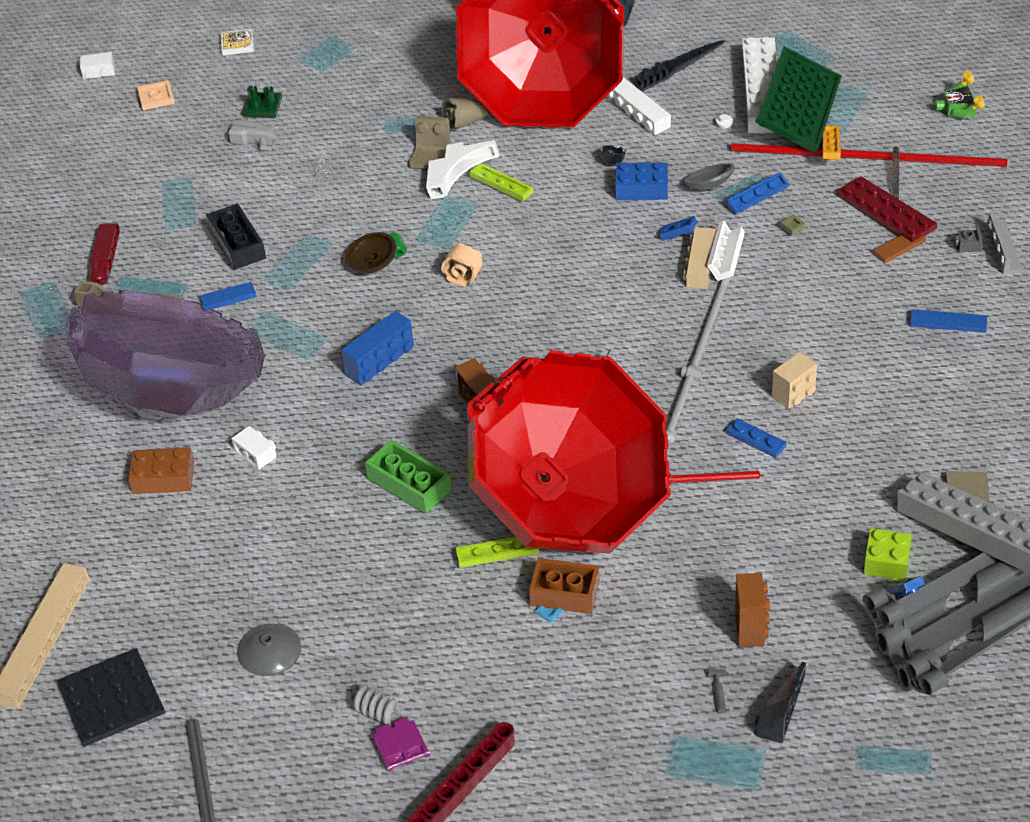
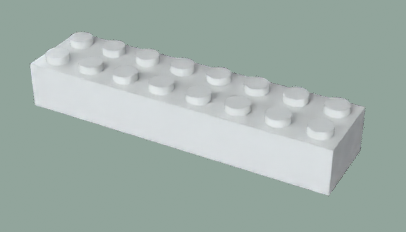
(758, 66)

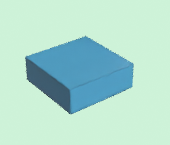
(548, 613)

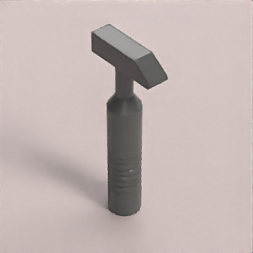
(718, 687)

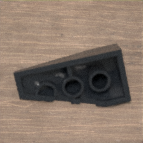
(778, 711)

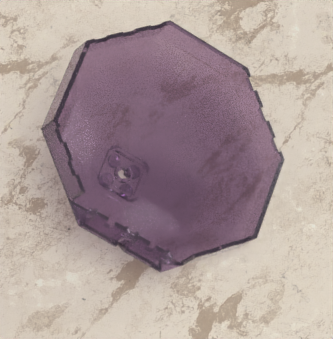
(161, 353)

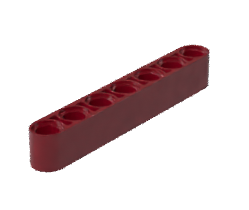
(466, 772)

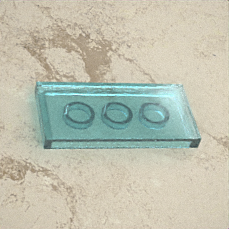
(802, 47)
(447, 222)
(46, 309)
(718, 763)

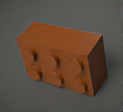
(161, 470)
(564, 585)
(751, 609)

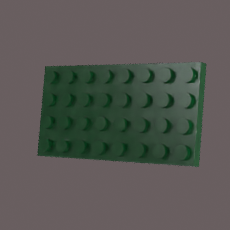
(798, 99)

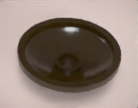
(371, 253)

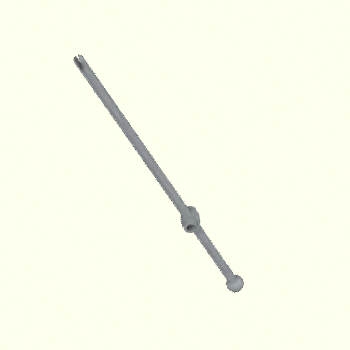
(692, 373)

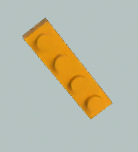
(831, 143)

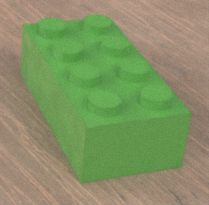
(408, 476)

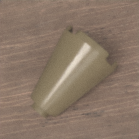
(462, 112)

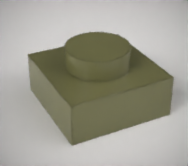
(792, 225)

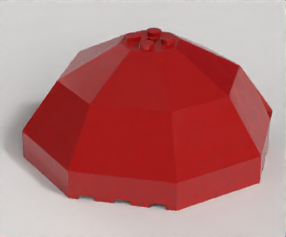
(537, 75)
(587, 433)

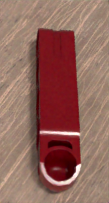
(104, 253)

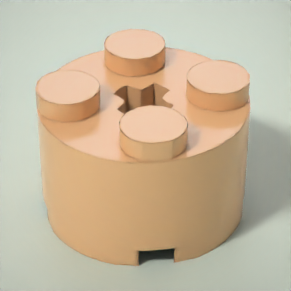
(462, 264)

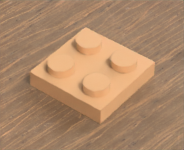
(155, 95)

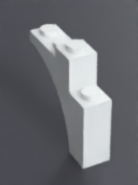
(458, 159)

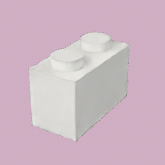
(97, 65)
(254, 447)

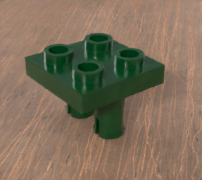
(262, 103)

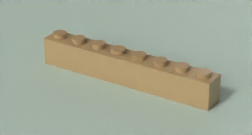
(41, 634)

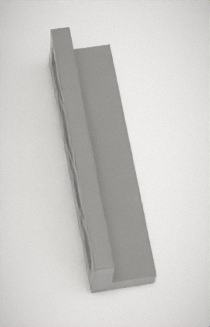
(1003, 245)

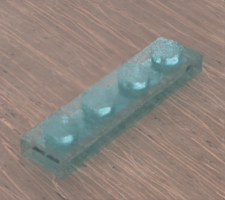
(151, 286)

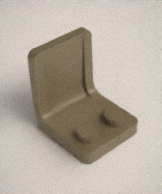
(431, 140)

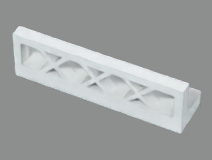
(725, 251)

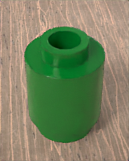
(401, 247)

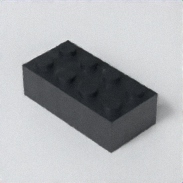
(236, 236)

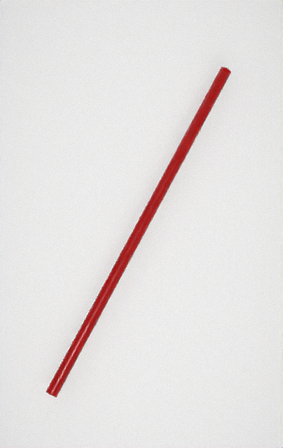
(874, 155)

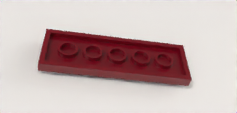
(886, 209)

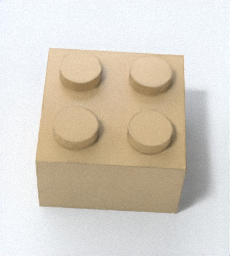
(794, 380)

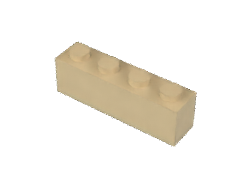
(698, 272)

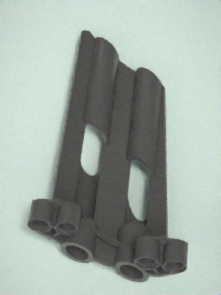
(919, 632)

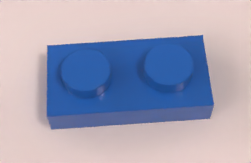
(677, 228)

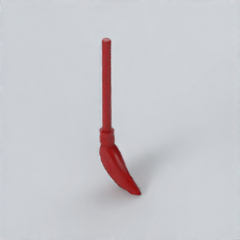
(713, 477)

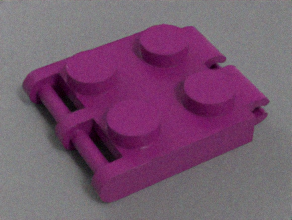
(400, 743)

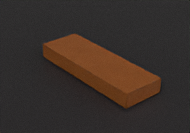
(896, 248)

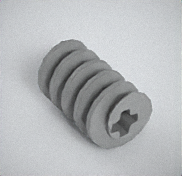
(376, 705)

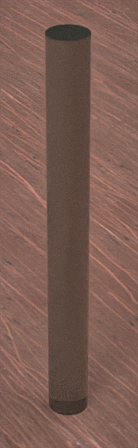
(895, 172)

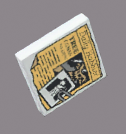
(237, 42)

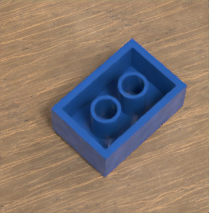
(642, 181)

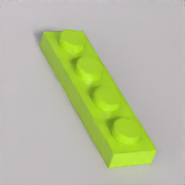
(501, 182)
(493, 551)

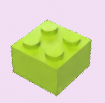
(887, 554)

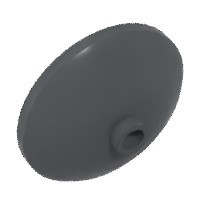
(710, 176)
(269, 657)

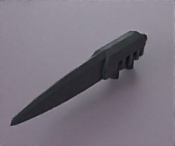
(666, 69)

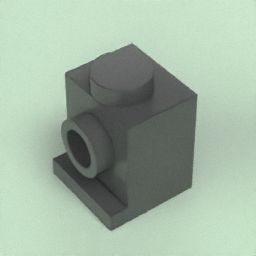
(968, 240)

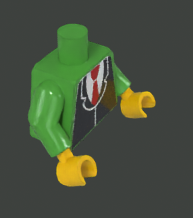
(959, 100)

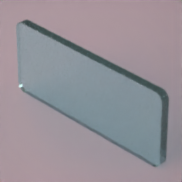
(845, 106)
(179, 204)
(297, 262)
(287, 335)

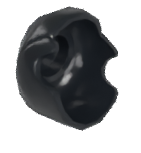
(612, 155)

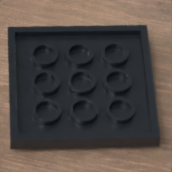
(110, 697)

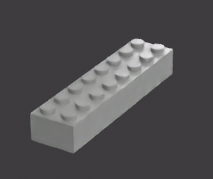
(967, 519)

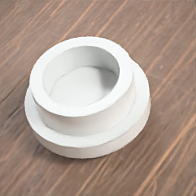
(724, 121)

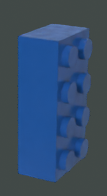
(377, 348)

